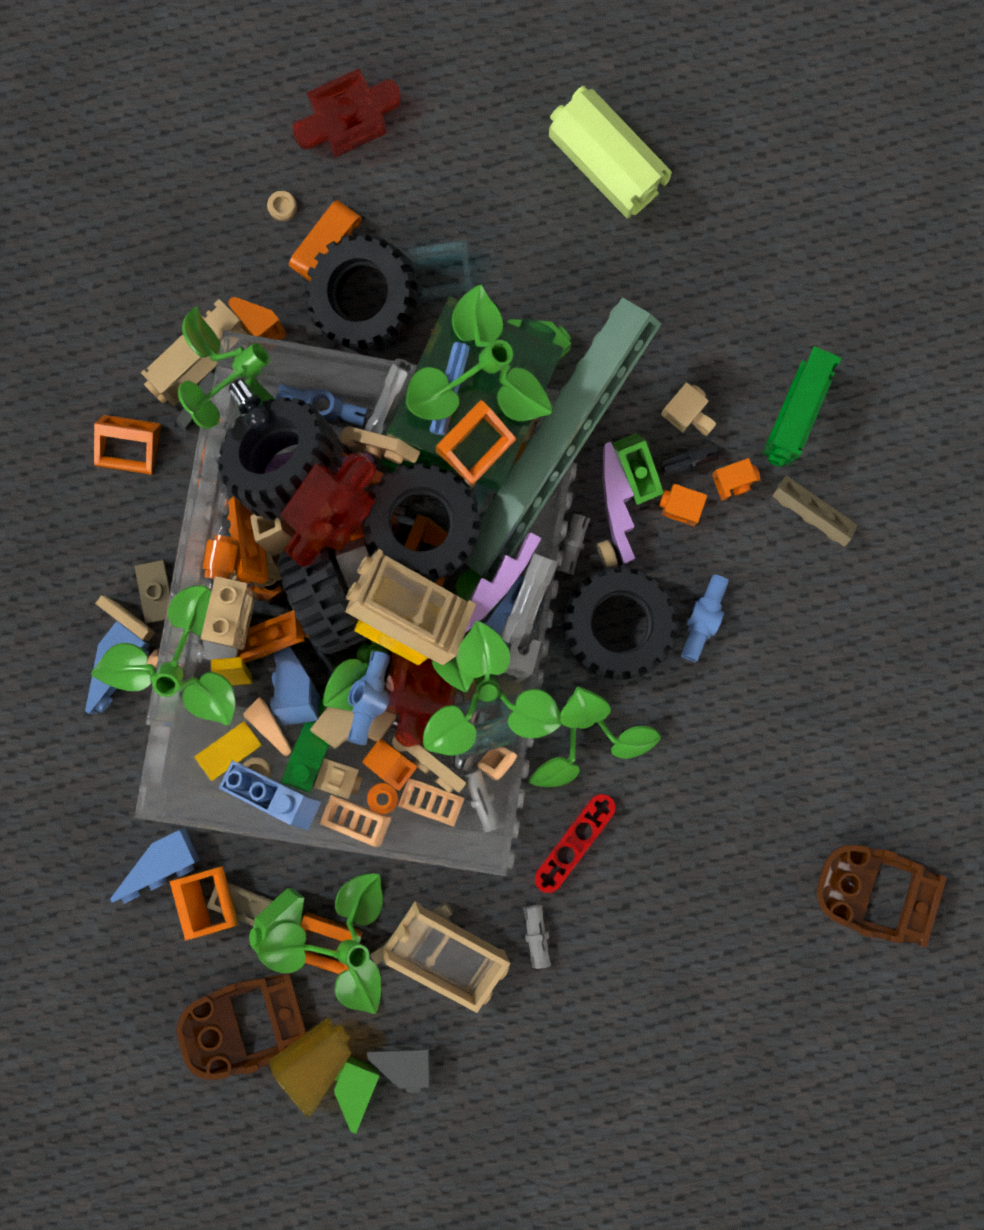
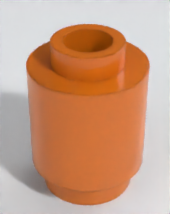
(220, 557)
(382, 788)

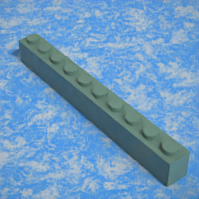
(562, 434)

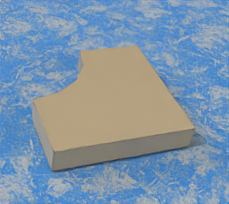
(336, 723)

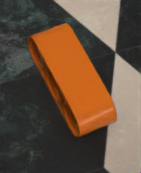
(333, 225)

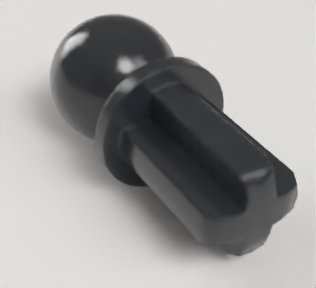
(257, 416)

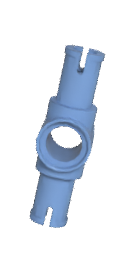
(336, 410)
(705, 618)
(368, 698)

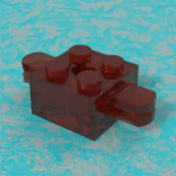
(341, 102)
(328, 508)
(416, 703)

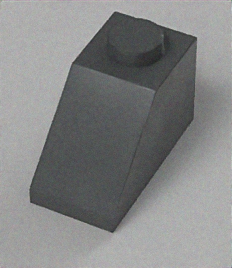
(403, 1065)

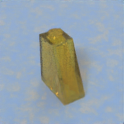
(312, 1064)

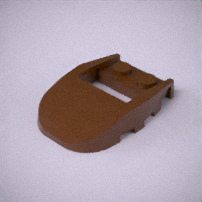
(848, 884)
(211, 1033)

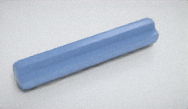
(454, 370)

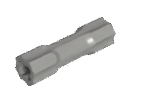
(391, 396)
(536, 579)

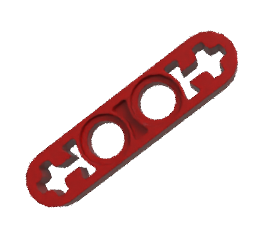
(578, 845)

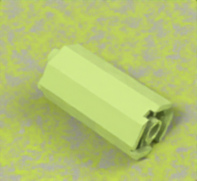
(608, 151)

